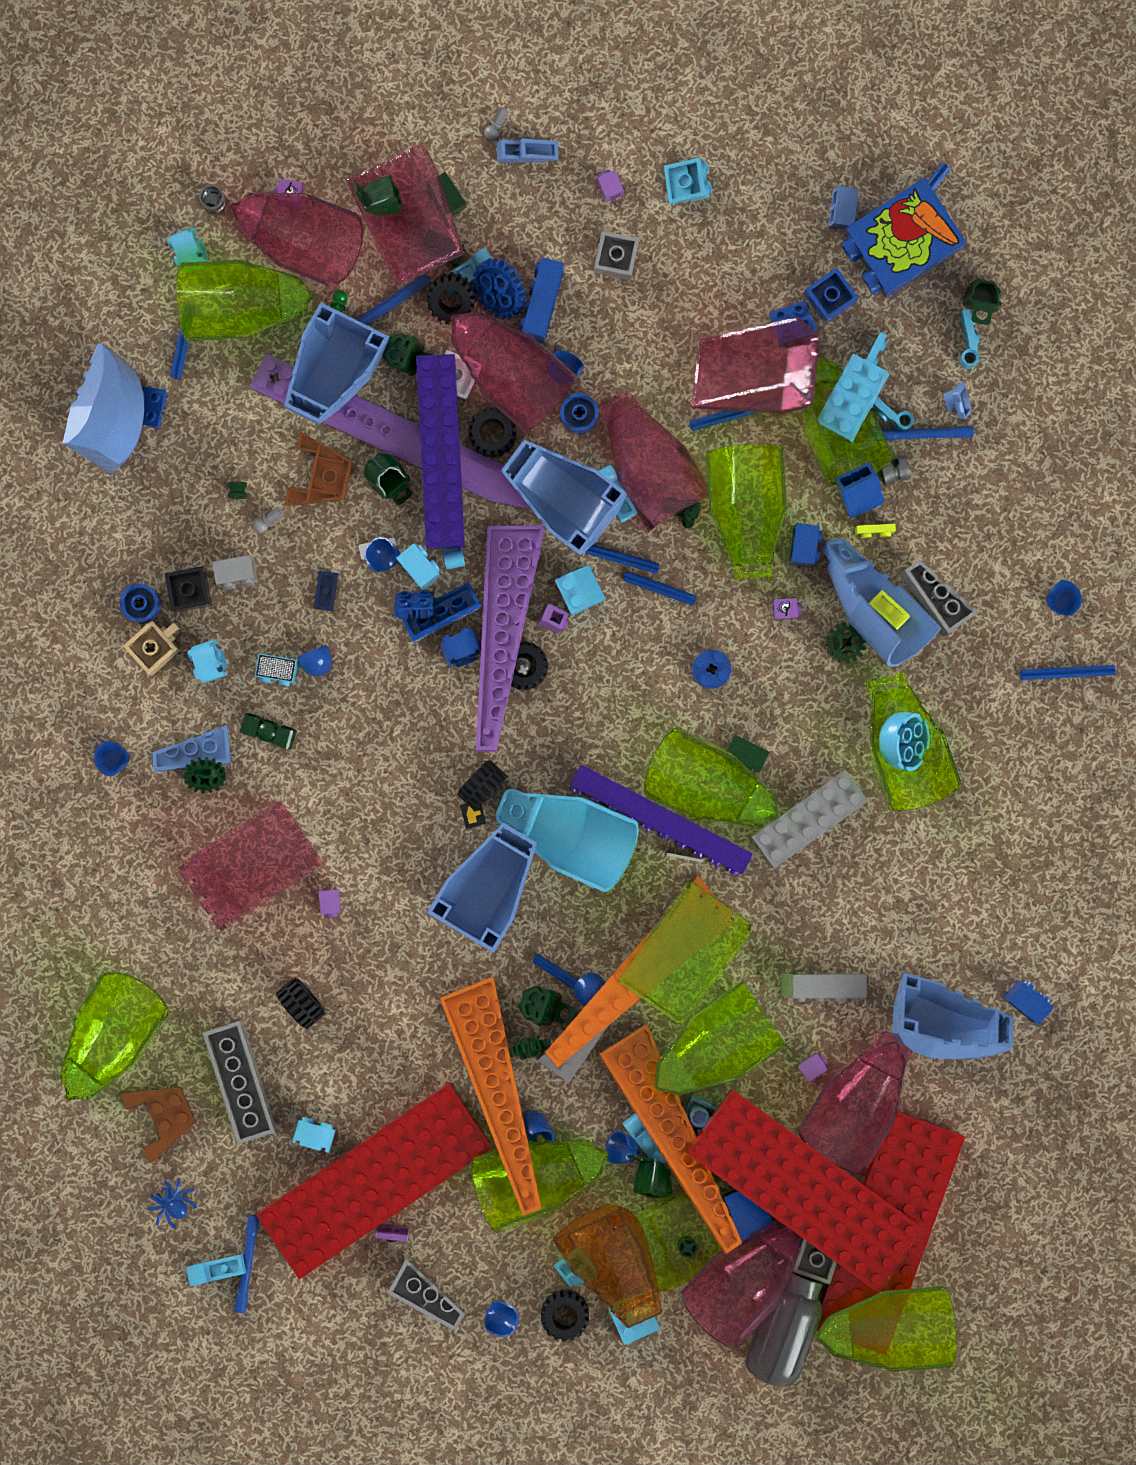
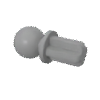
(492, 131)
(261, 524)
(523, 664)

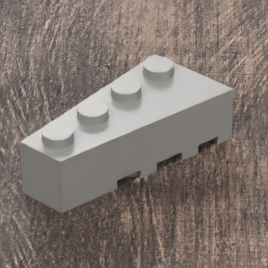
(937, 597)
(570, 1066)

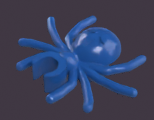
(172, 1203)

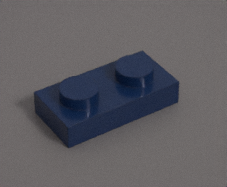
(326, 591)

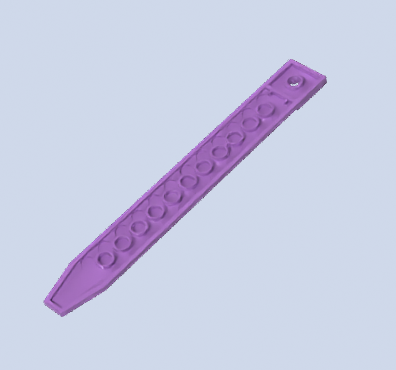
(393, 435)

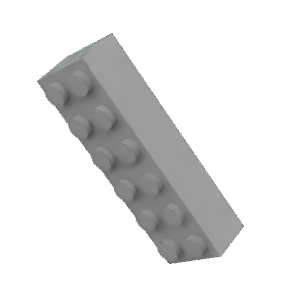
(809, 819)
(239, 1081)

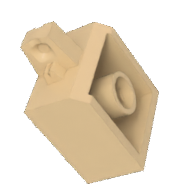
(164, 647)

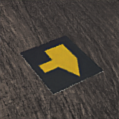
(472, 817)

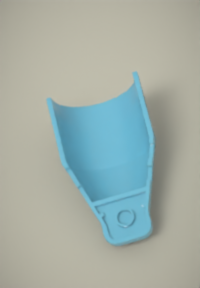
(573, 835)

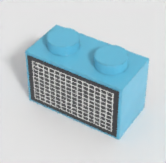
(277, 669)

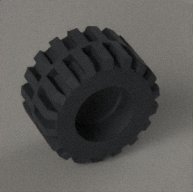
(450, 282)
(486, 448)
(541, 669)
(482, 785)
(300, 1003)
(565, 1331)

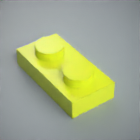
(883, 530)
(889, 610)

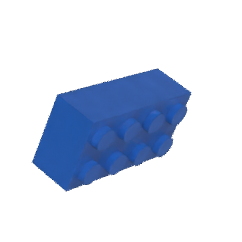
(543, 298)

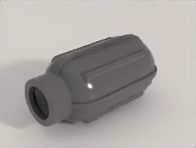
(786, 1335)

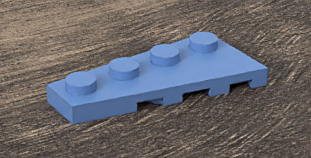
(210, 744)

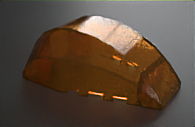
(613, 1260)

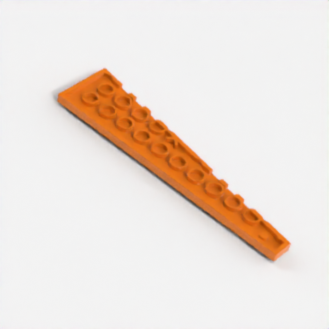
(602, 1009)
(482, 1041)
(633, 1068)

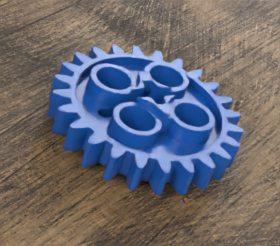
(499, 288)

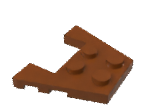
(328, 477)
(169, 1112)

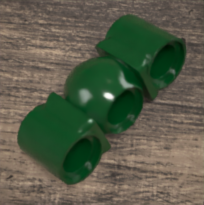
(268, 731)

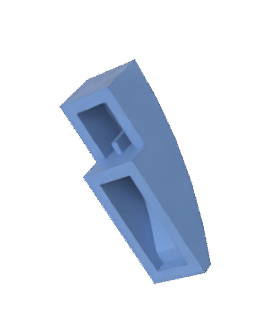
(527, 150)

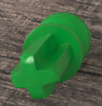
(339, 299)

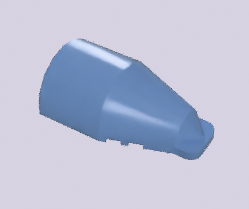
(857, 585)

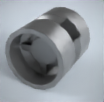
(213, 199)
(895, 470)

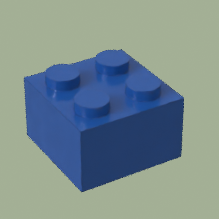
(830, 295)
(804, 545)
(1028, 1002)

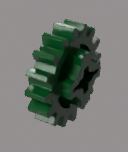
(838, 637)
(204, 775)
(529, 1047)

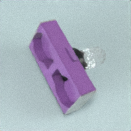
(392, 1234)

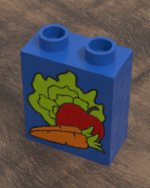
(903, 239)

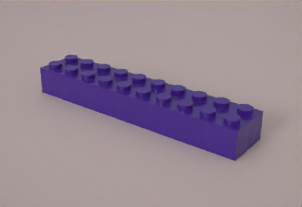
(440, 451)
(662, 820)

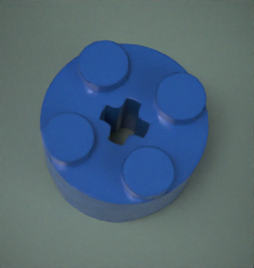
(581, 402)
(144, 593)
(461, 648)
(716, 659)

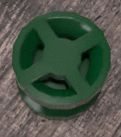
(237, 490)
(689, 1249)

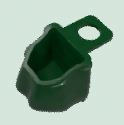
(380, 196)
(983, 297)
(402, 353)
(387, 477)
(543, 1006)
(652, 1178)

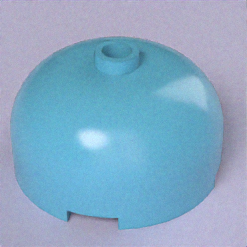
(904, 740)

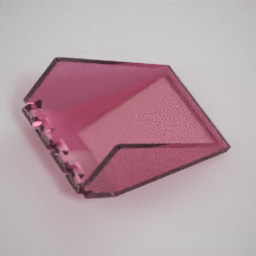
(424, 229)
(758, 369)
(250, 865)

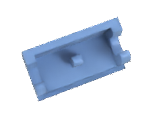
(843, 207)

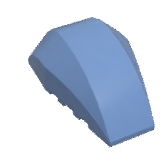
(332, 363)
(107, 413)
(564, 494)
(487, 888)
(946, 1023)

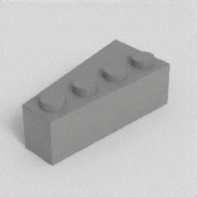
(824, 986)
(423, 1295)

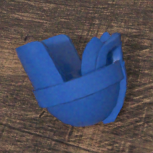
(536, 1125)

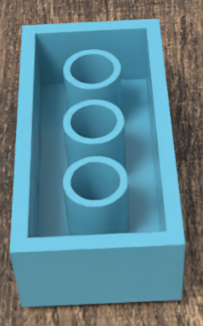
(852, 397)

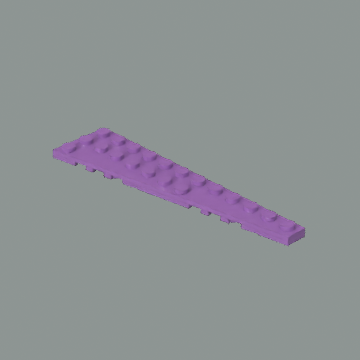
(509, 579)

